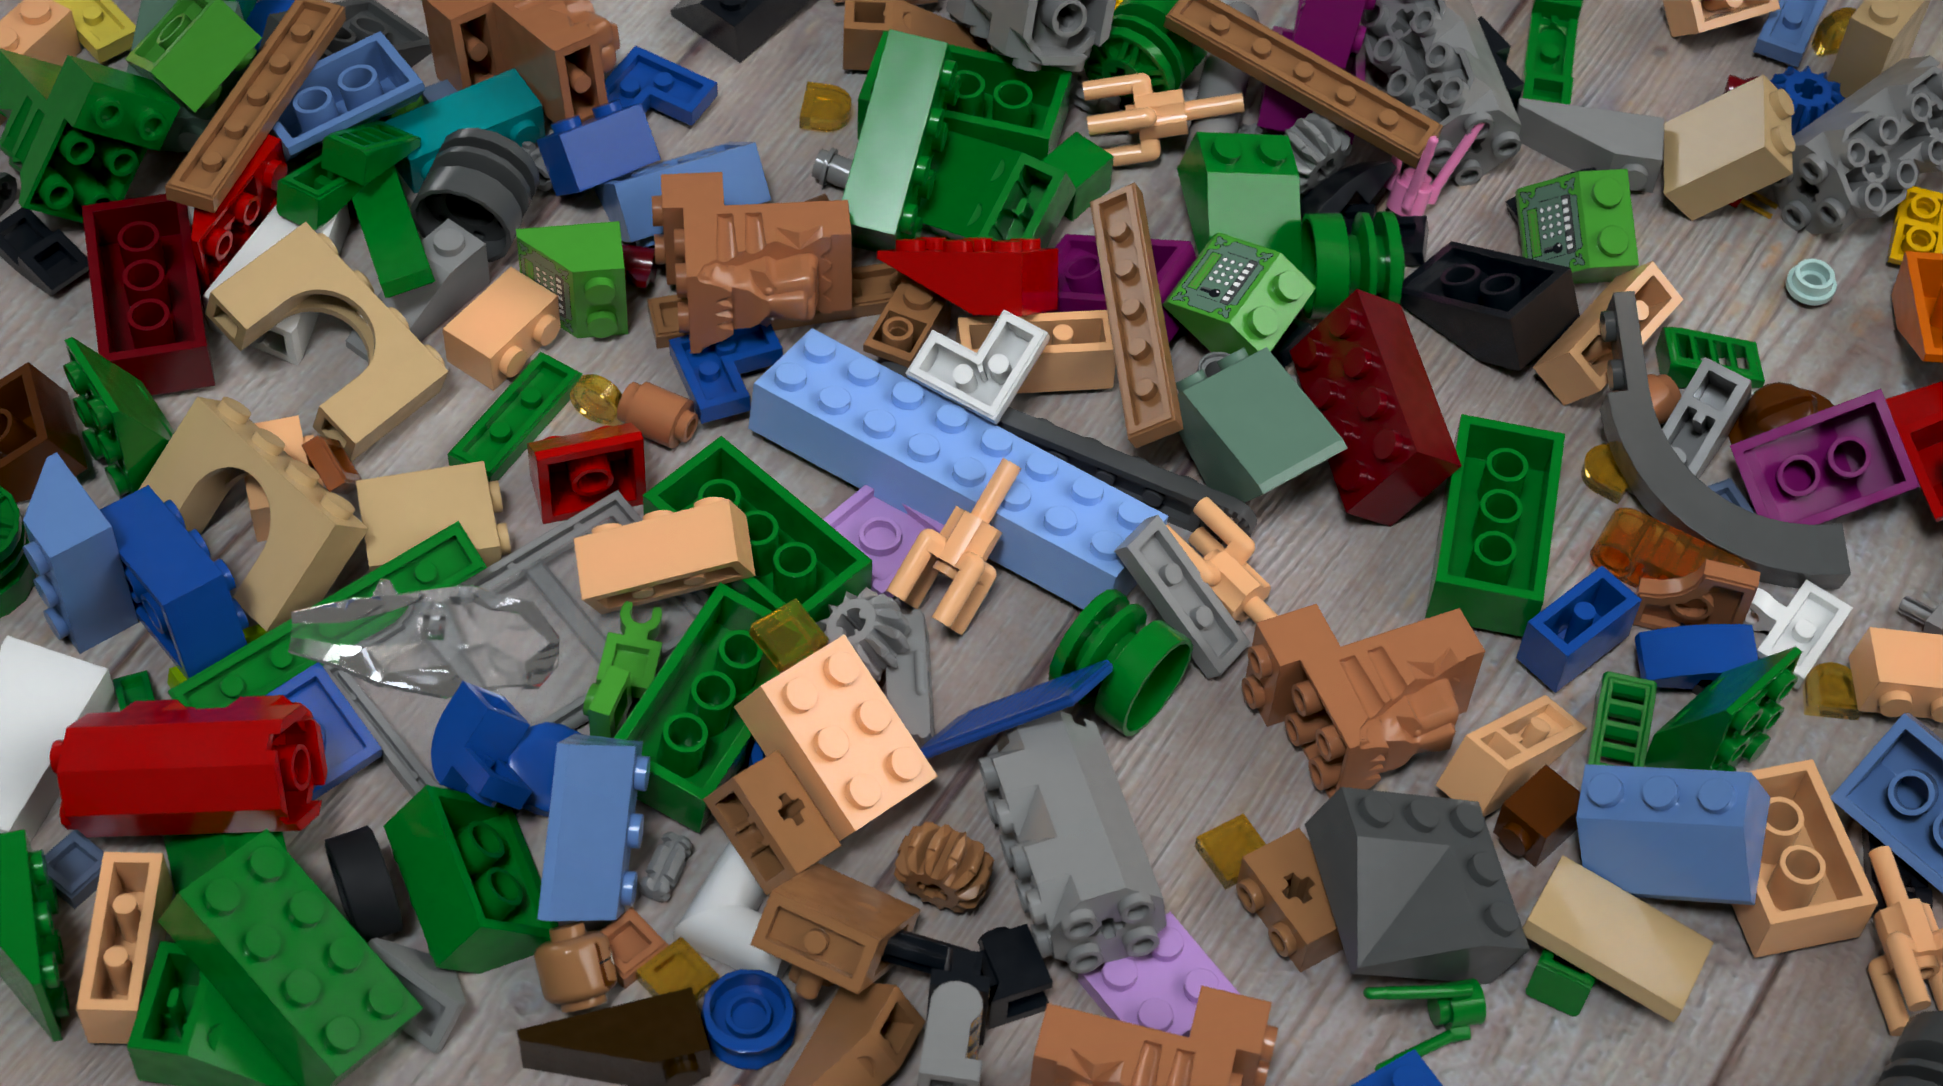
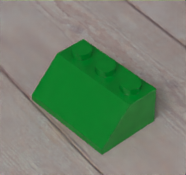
(468, 880)

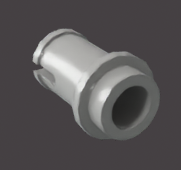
(831, 168)

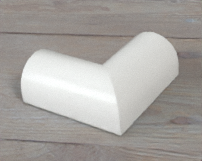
(985, 379)
(726, 917)

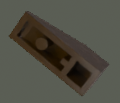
(625, 1044)

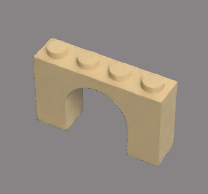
(309, 276)
(309, 527)

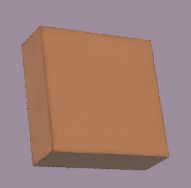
(632, 945)

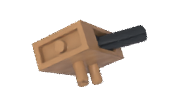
(842, 932)

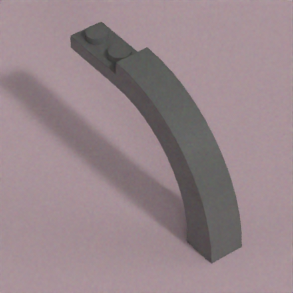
(1674, 495)

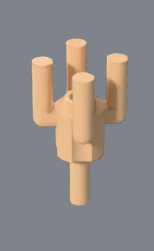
(1151, 116)
(959, 554)
(1227, 568)
(1910, 946)

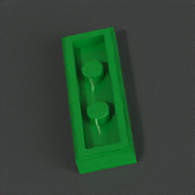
(517, 416)

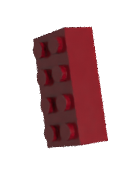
(148, 292)
(1378, 397)

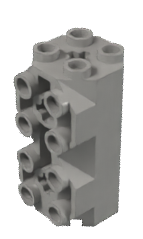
(1038, 30)
(1447, 73)
(1866, 150)
(1072, 844)

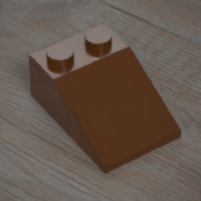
(33, 426)

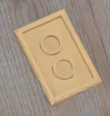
(1617, 938)

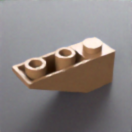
(869, 18)
(859, 1039)

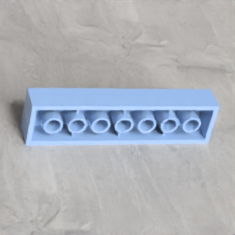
(939, 456)

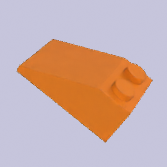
(1919, 303)

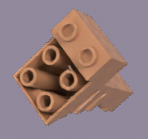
(551, 43)
(749, 259)
(1366, 701)
(1225, 1047)

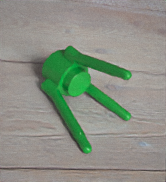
(1449, 1004)

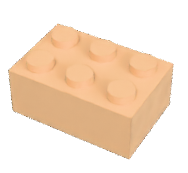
(837, 736)
(1809, 873)

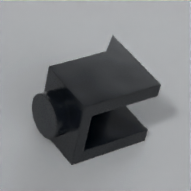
(1015, 974)

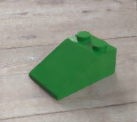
(1243, 190)

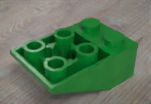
(994, 193)
(120, 416)
(1727, 717)
(27, 934)
(193, 1034)

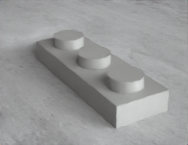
(1182, 595)

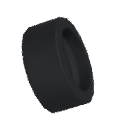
(364, 883)

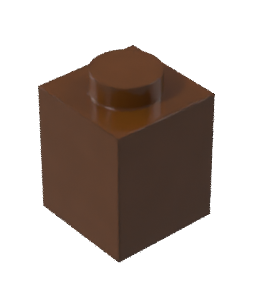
(1538, 816)

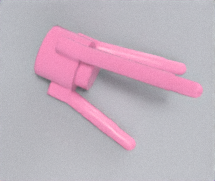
(1413, 188)

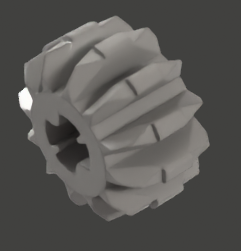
(1317, 149)
(872, 627)

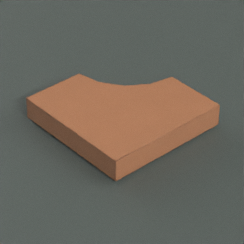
(1708, 596)

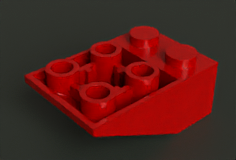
(222, 234)
(981, 272)

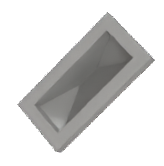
(433, 987)

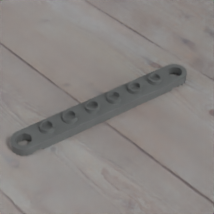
(1130, 474)

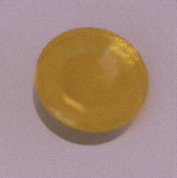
(596, 398)

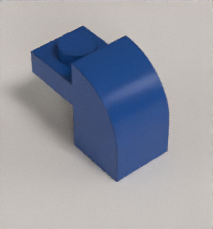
(474, 745)

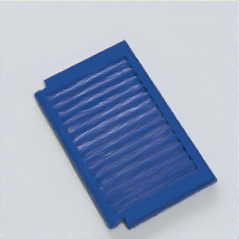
(1017, 708)

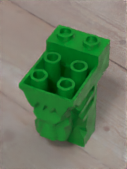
(77, 130)

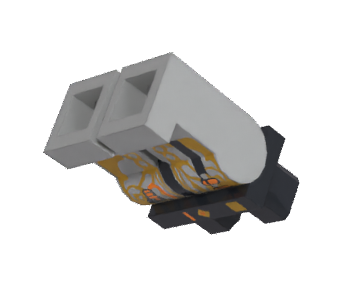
(955, 1022)

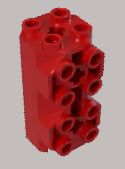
(191, 769)

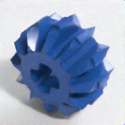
(1810, 95)

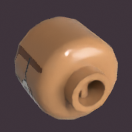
(575, 967)

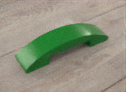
(1550, 50)

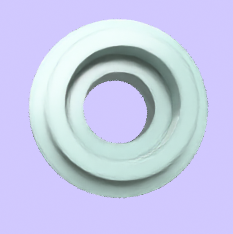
(1811, 282)

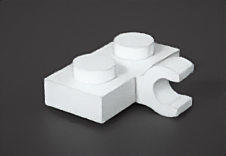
(1806, 623)

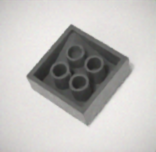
(1415, 886)

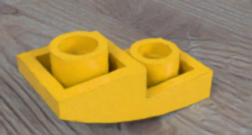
(1917, 224)

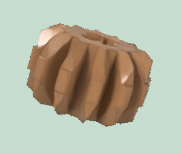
(943, 867)

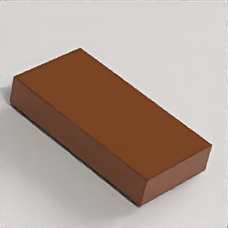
(332, 464)

